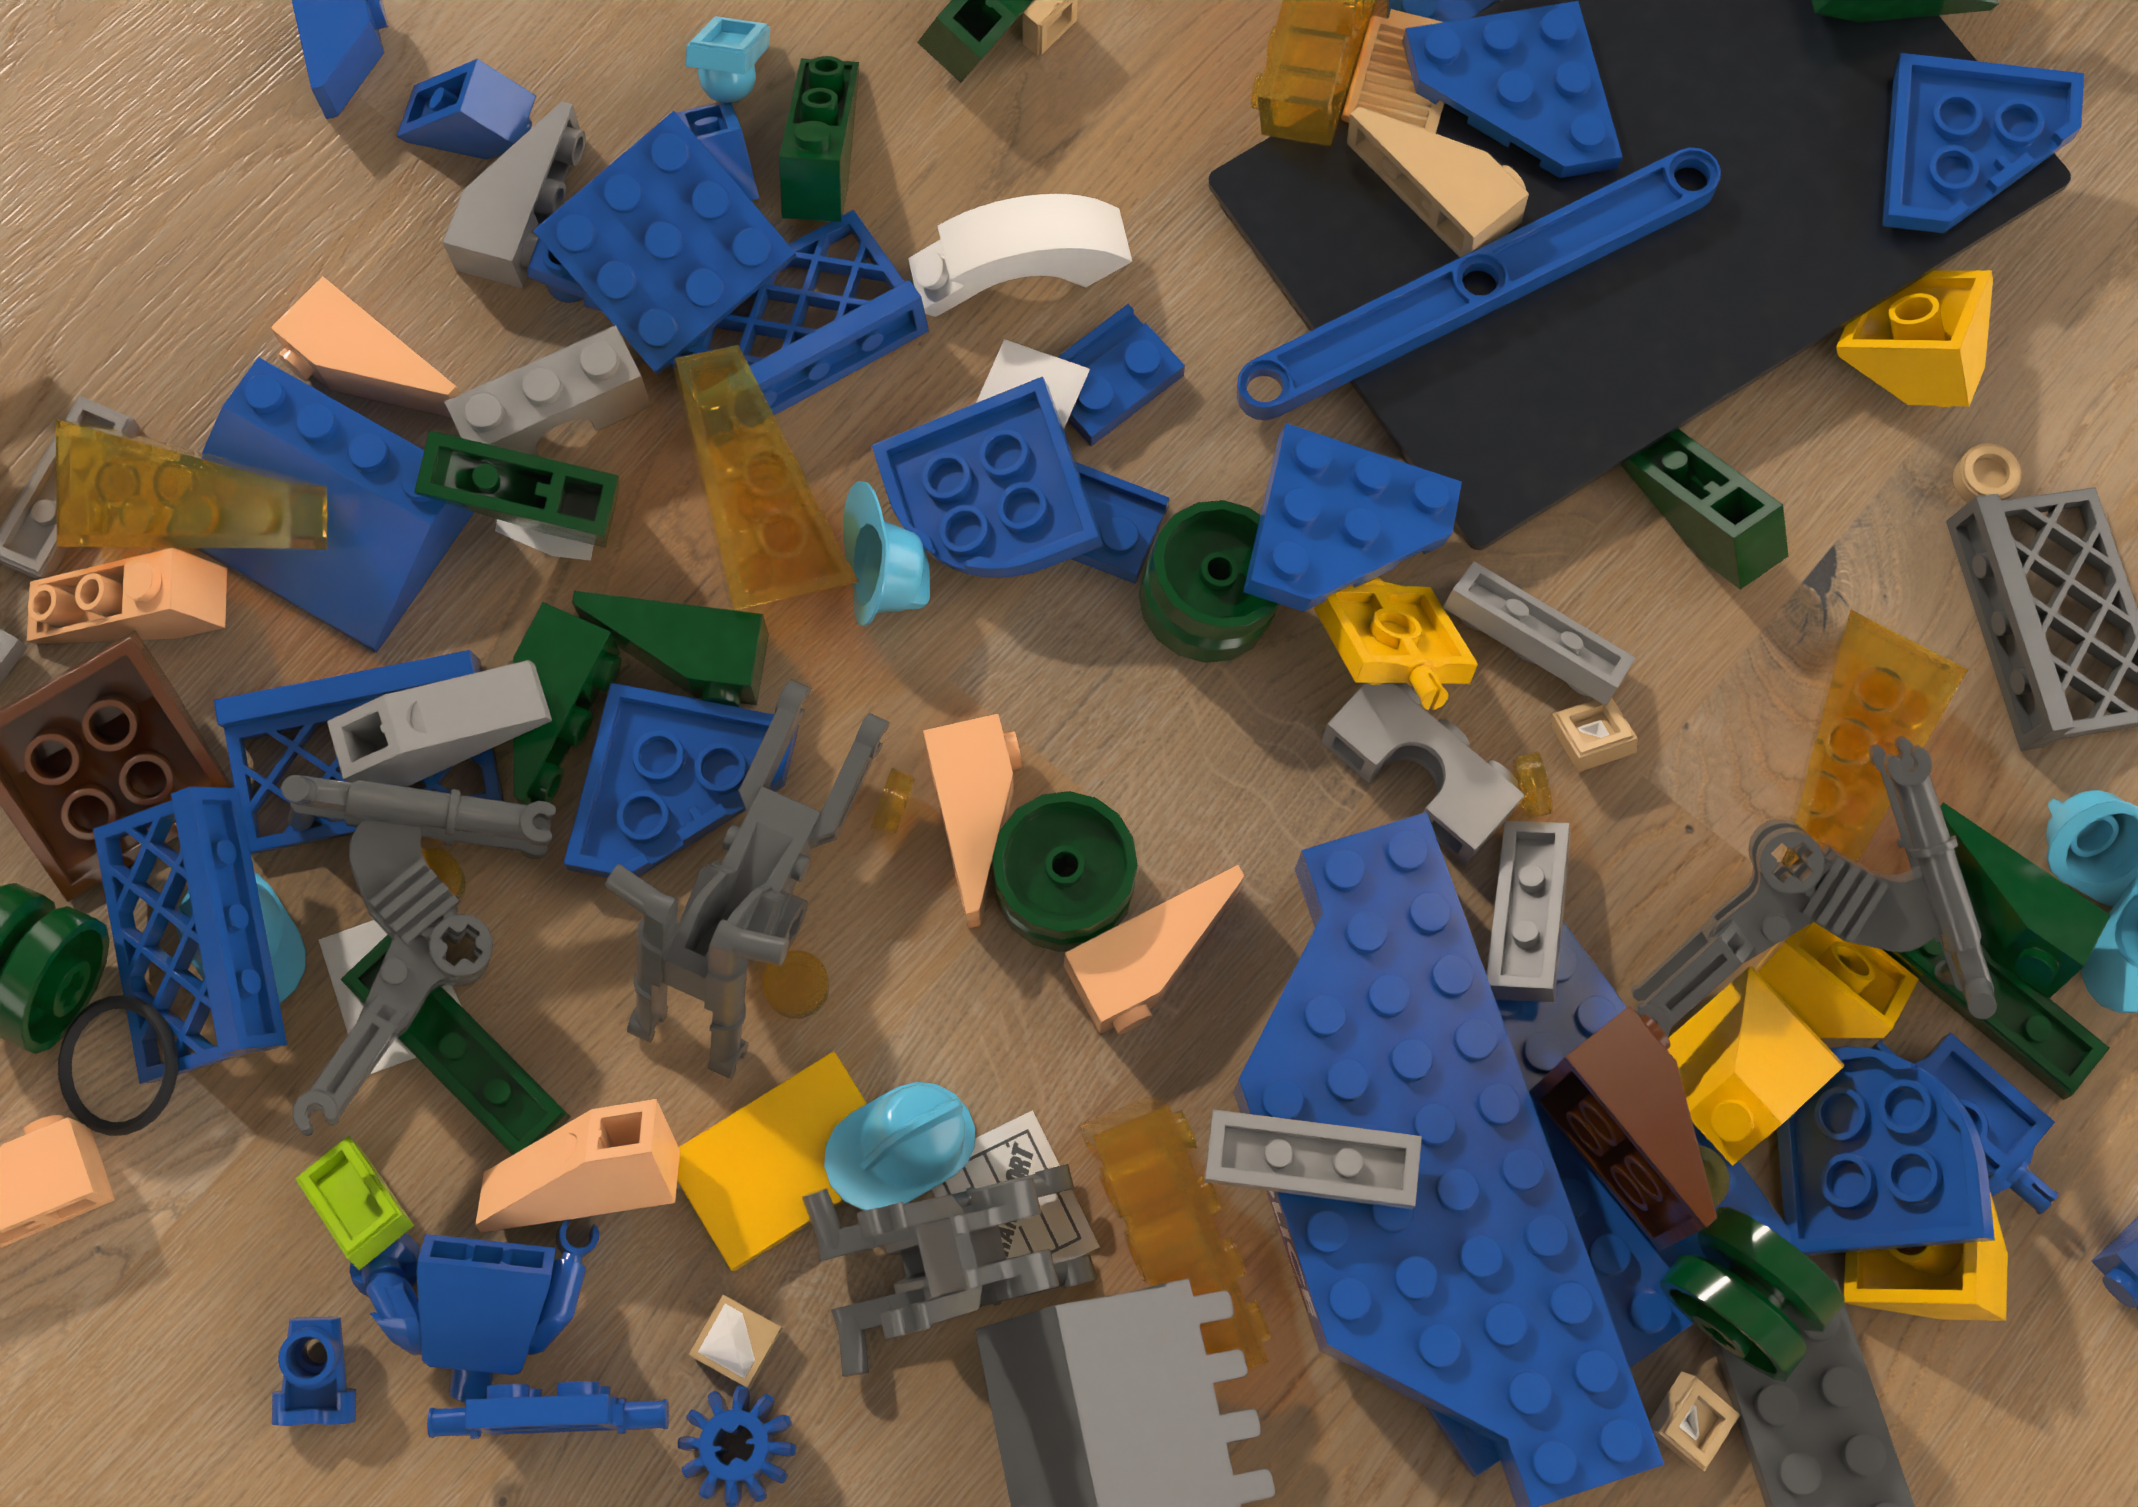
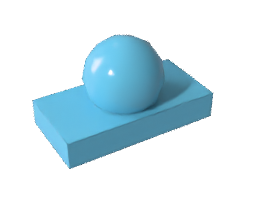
(727, 56)

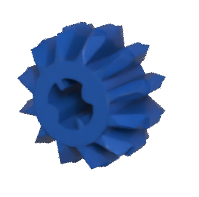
(738, 1470)

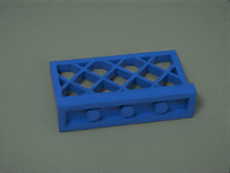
(855, 338)
(311, 705)
(223, 924)

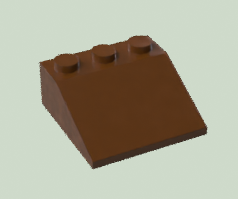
(96, 751)
(1632, 1125)

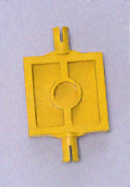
(1397, 637)

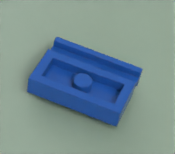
(1126, 372)
(1126, 521)

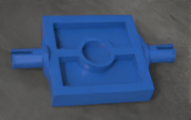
(2001, 1113)
(525, 1411)

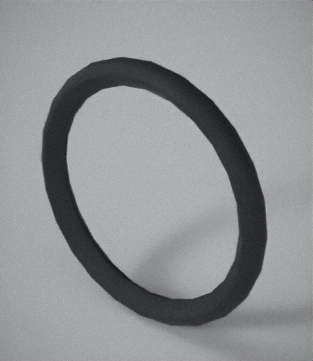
(170, 1065)

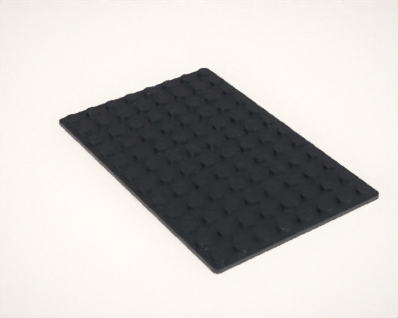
(1669, 324)

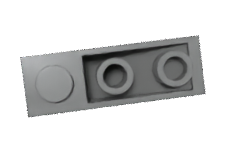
(513, 196)
(437, 724)

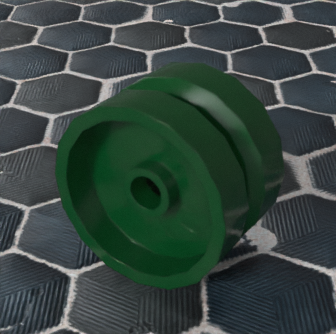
(1197, 583)
(1039, 844)
(46, 966)
(1752, 1293)

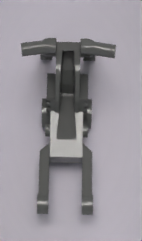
(1841, 897)
(746, 902)
(406, 904)
(948, 1256)

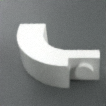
(1017, 239)

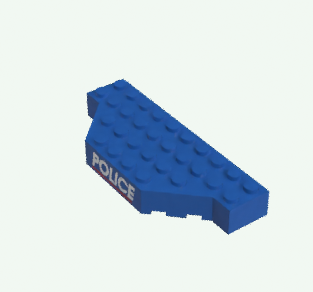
(1486, 1283)

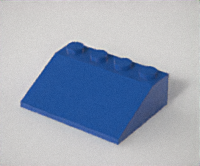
(378, 530)

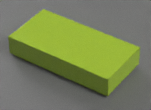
(354, 1202)

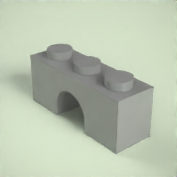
(582, 381)
(1390, 726)

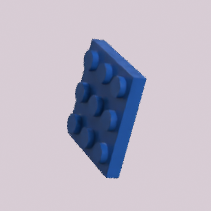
(665, 242)

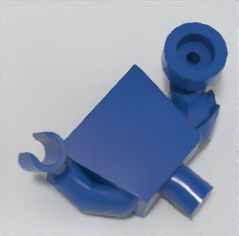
(476, 1302)

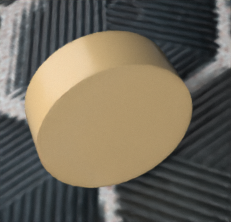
(1987, 471)

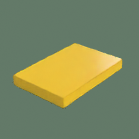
(762, 1159)

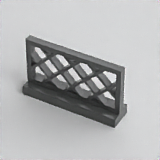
(2017, 622)

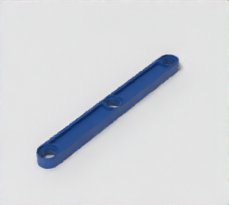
(1442, 304)

